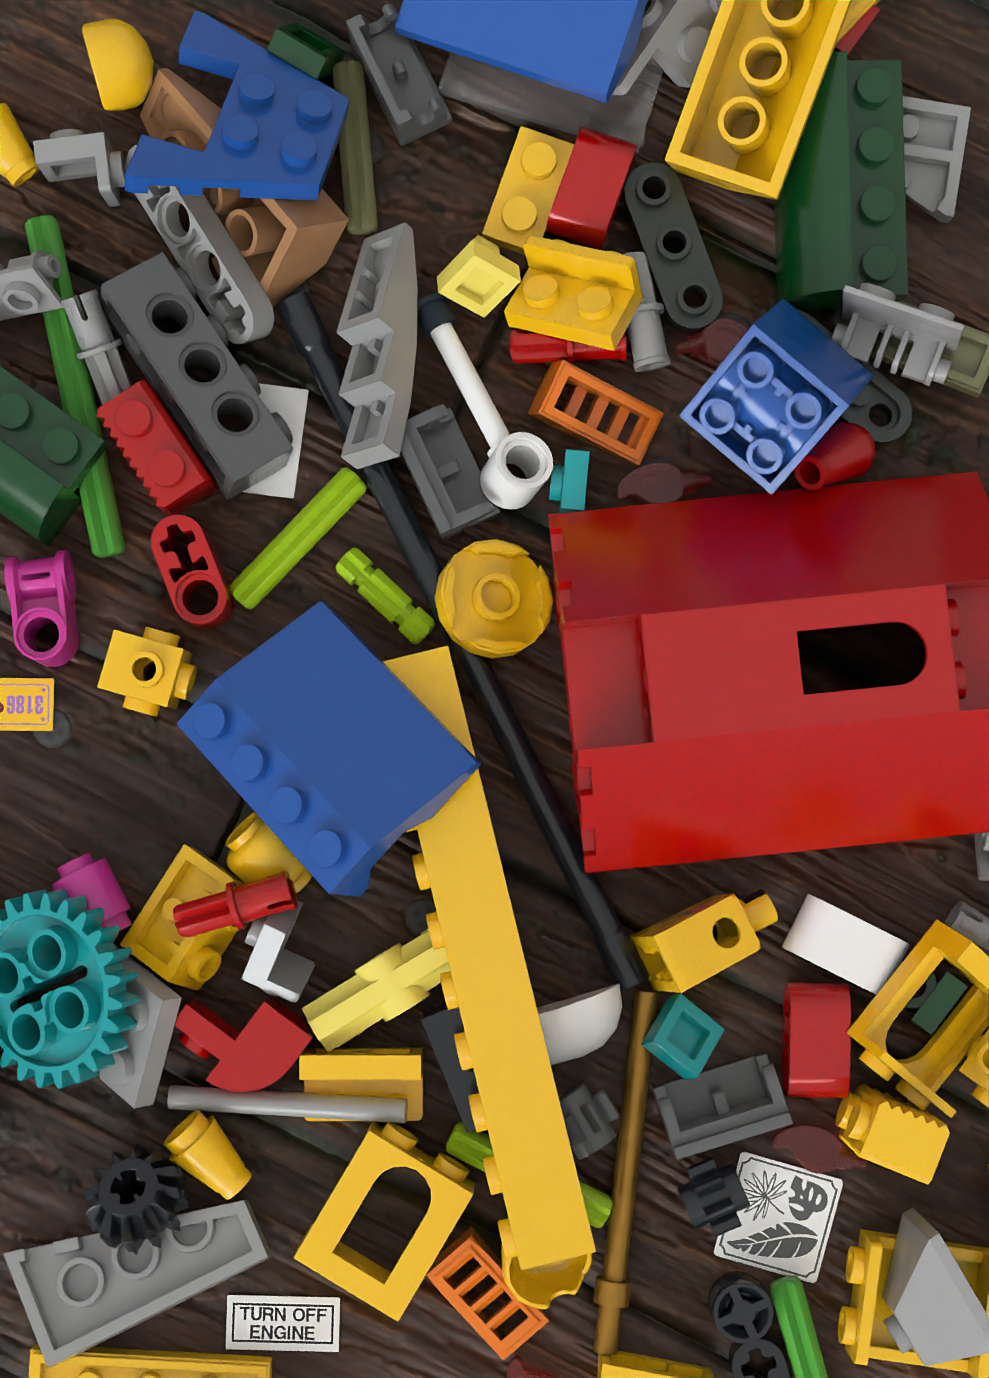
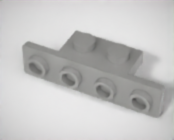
(674, 37)

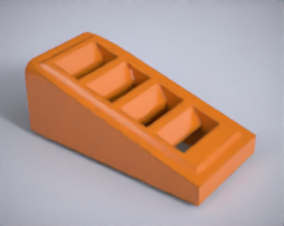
(586, 431)
(451, 1260)

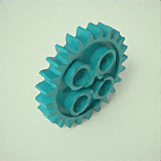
(77, 1025)

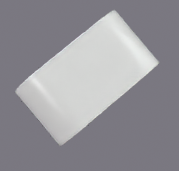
(845, 944)

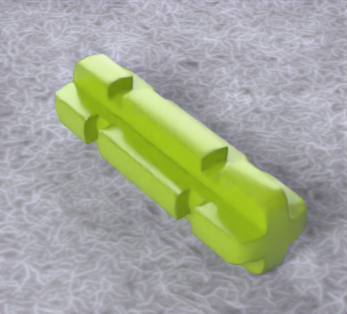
(385, 596)

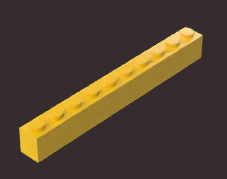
(495, 1002)

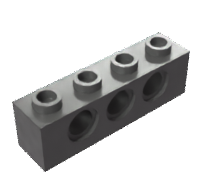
(160, 291)

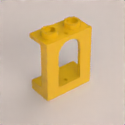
(933, 1064)
(354, 1272)

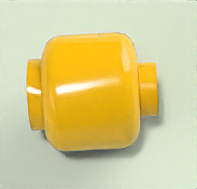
(260, 854)

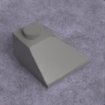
(931, 1298)

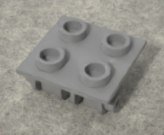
(928, 328)

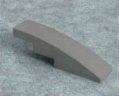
(382, 329)

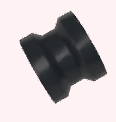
(746, 1319)

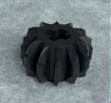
(124, 1182)

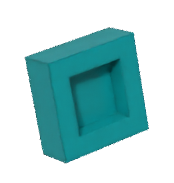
(570, 481)
(683, 1037)

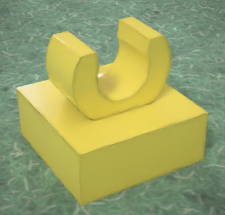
(479, 277)

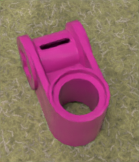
(41, 595)

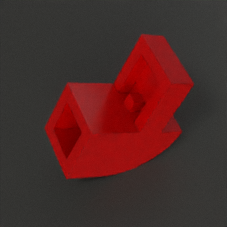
(249, 1057)

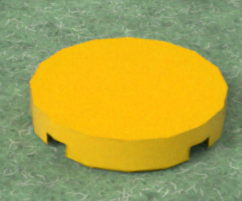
(493, 599)

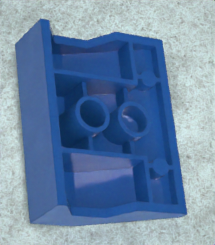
(556, 42)
(328, 747)

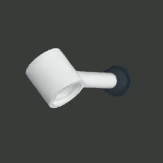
(517, 448)

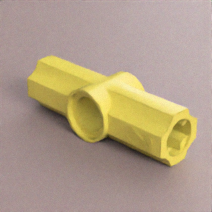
(377, 991)

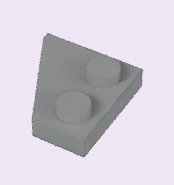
(934, 154)
(140, 1066)

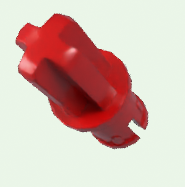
(540, 348)
(236, 905)

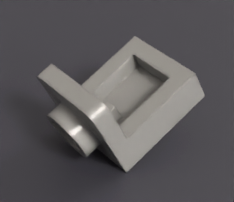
(81, 155)
(270, 964)

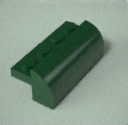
(845, 190)
(41, 460)

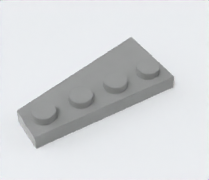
(90, 1292)

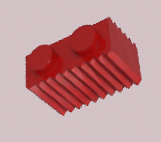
(156, 449)

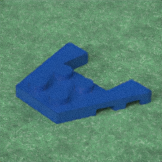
(269, 136)

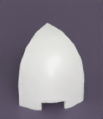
(580, 1023)

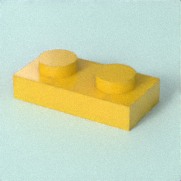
(527, 189)

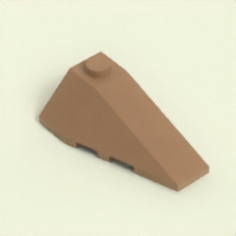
(277, 237)

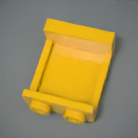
(862, 1323)

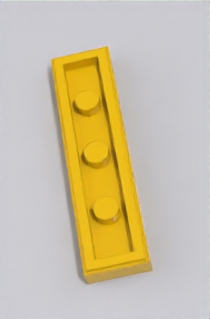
(139, 1363)

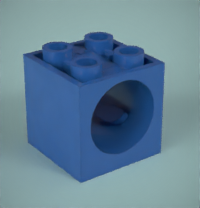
(776, 395)

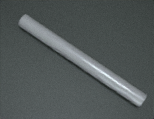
(288, 1104)

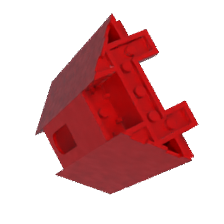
(693, 680)

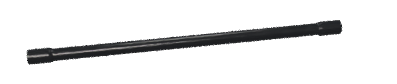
(610, 935)

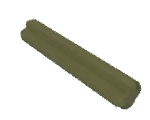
(356, 151)

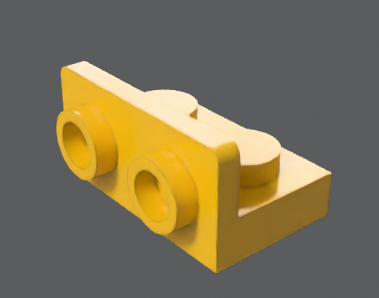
(575, 293)
(154, 934)

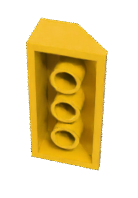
(755, 92)

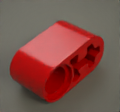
(591, 188)
(202, 554)
(816, 1040)

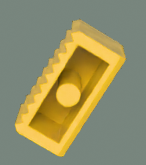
(892, 1132)

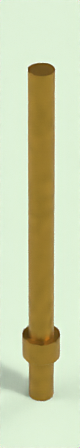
(612, 1287)

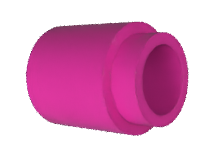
(99, 886)

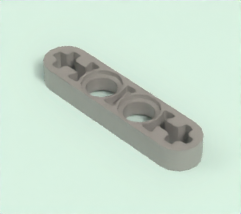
(237, 296)

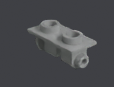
(28, 285)

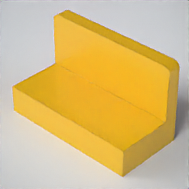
(365, 1073)

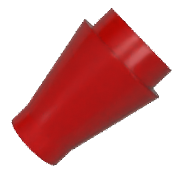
(838, 456)

